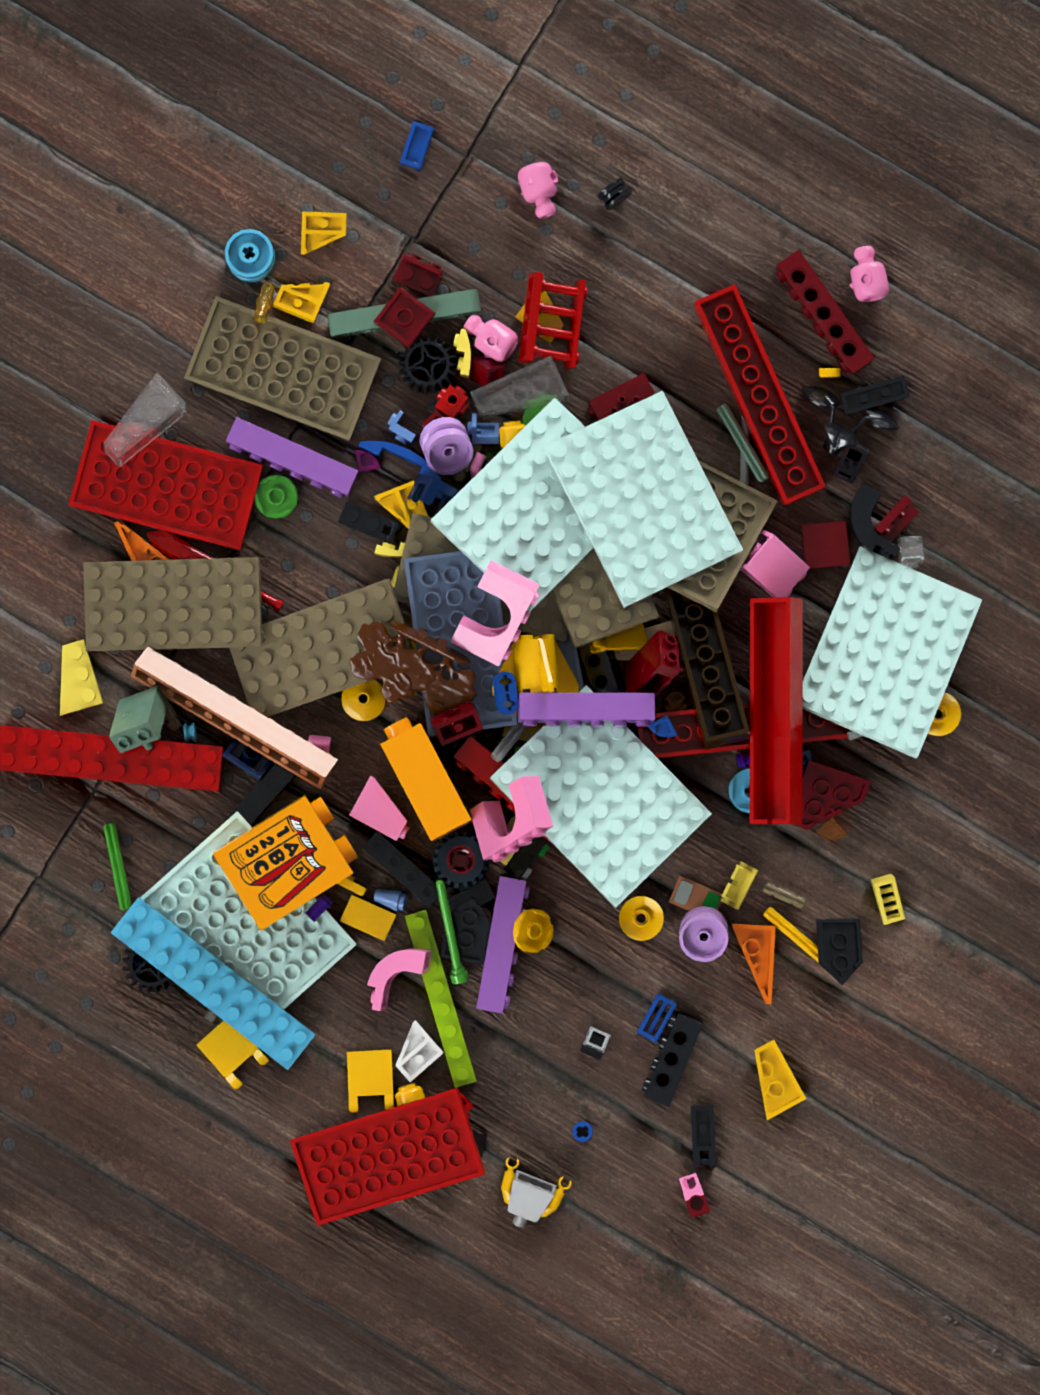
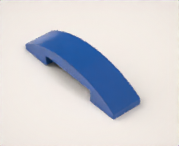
(377, 447)

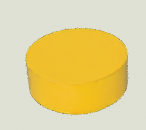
(829, 372)

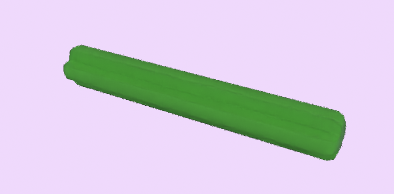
(117, 866)

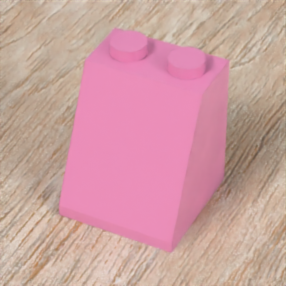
(774, 566)
(379, 811)

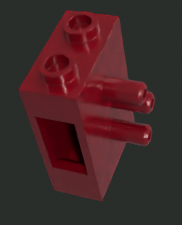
(620, 397)
(653, 665)

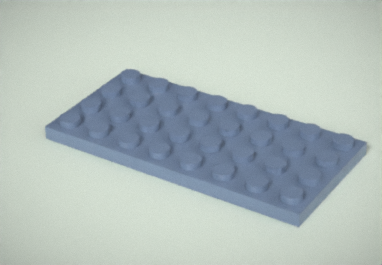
(440, 594)

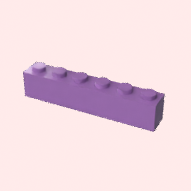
(292, 457)
(586, 708)
(501, 945)

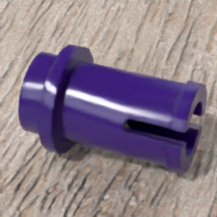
(742, 759)
(318, 907)

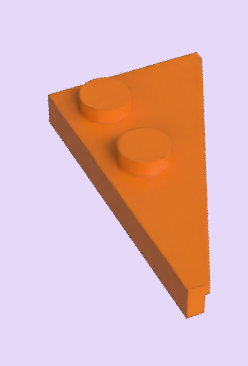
(136, 546)
(758, 948)

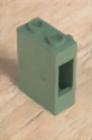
(139, 720)

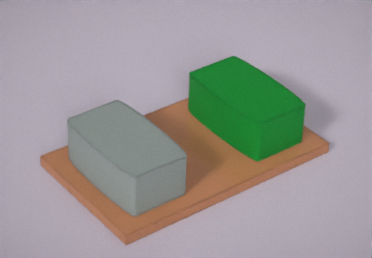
(690, 894)

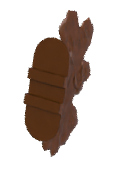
(408, 671)

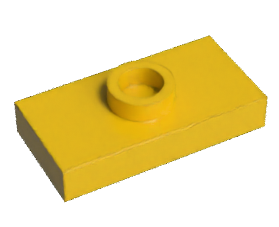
(352, 886)

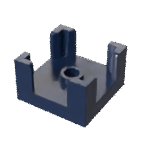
(428, 488)

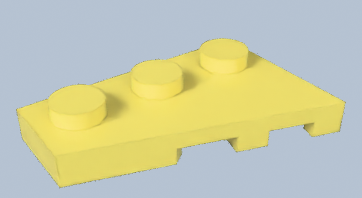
(78, 679)

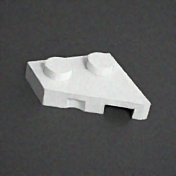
(417, 1053)

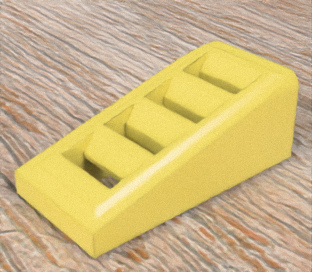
(884, 880)

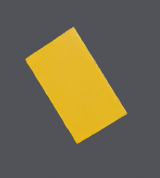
(368, 917)

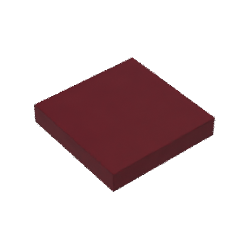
(404, 317)
(825, 544)

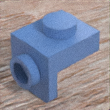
(483, 432)
(402, 434)

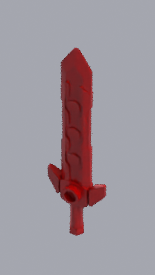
(179, 549)

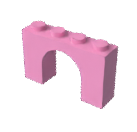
(518, 594)
(531, 820)

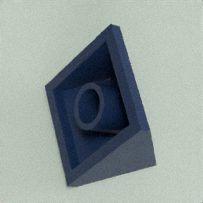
(248, 759)

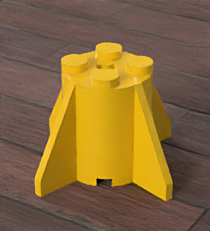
(538, 666)

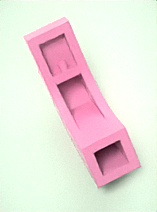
(382, 976)

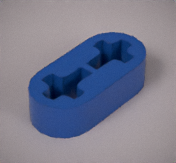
(500, 694)

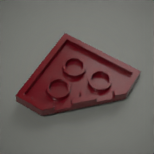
(828, 792)

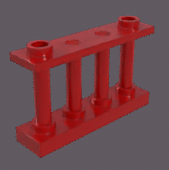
(532, 328)

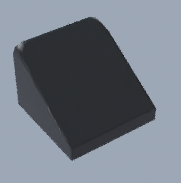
(450, 749)
(595, 1043)

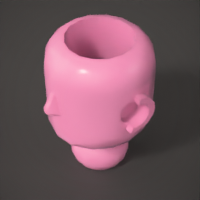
(538, 187)
(868, 277)
(492, 338)

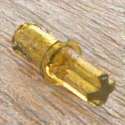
(264, 303)

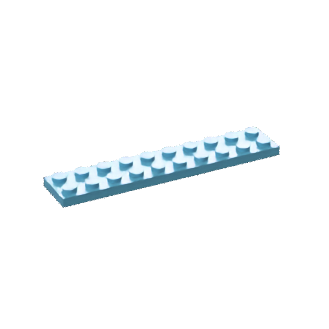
(213, 983)

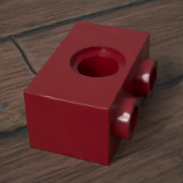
(456, 723)

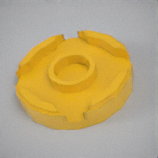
(533, 930)

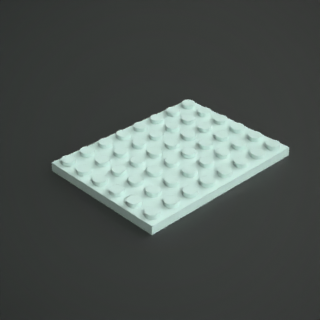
(643, 499)
(520, 509)
(888, 652)
(608, 802)
(205, 906)

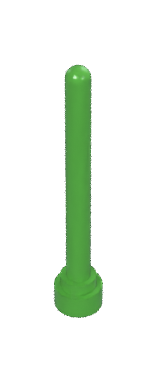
(459, 974)

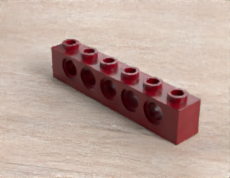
(798, 264)

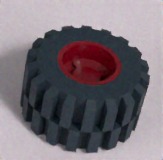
(459, 861)

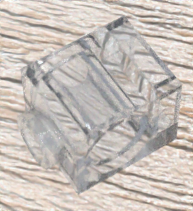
(910, 551)

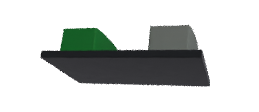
(520, 862)

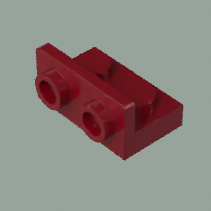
(418, 275)
(896, 519)

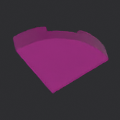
(366, 461)

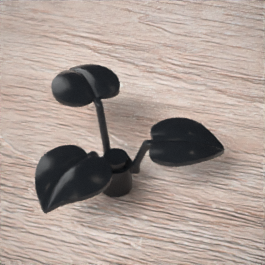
(837, 436)

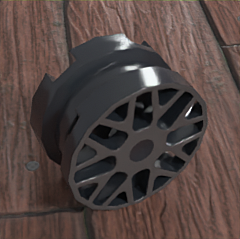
(614, 194)

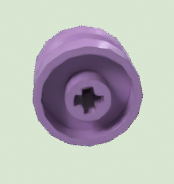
(446, 446)
(703, 934)

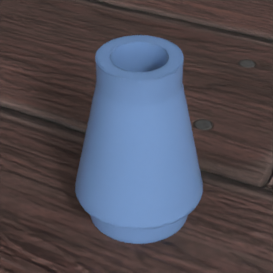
(392, 899)

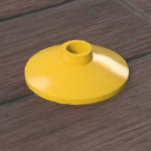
(364, 711)
(950, 717)
(653, 918)

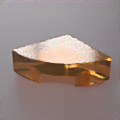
(831, 830)

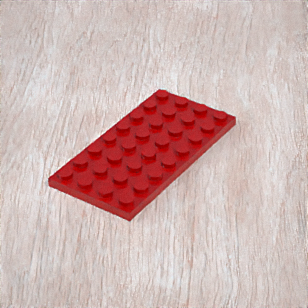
(169, 488)
(387, 1156)

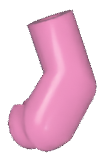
(477, 464)

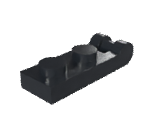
(369, 523)
(703, 1135)

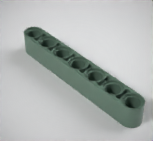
(445, 305)

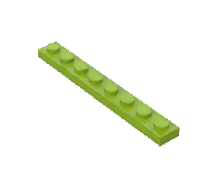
(442, 1001)

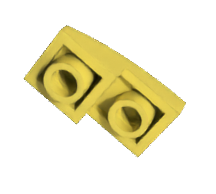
(463, 347)
(389, 551)

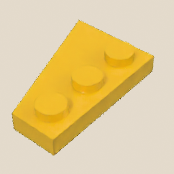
(776, 1080)

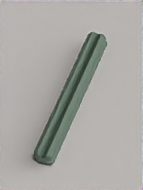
(743, 443)

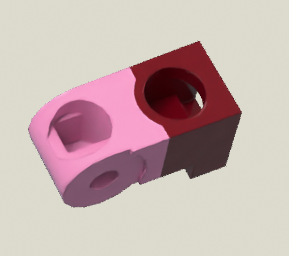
(694, 1195)

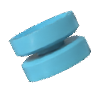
(249, 242)

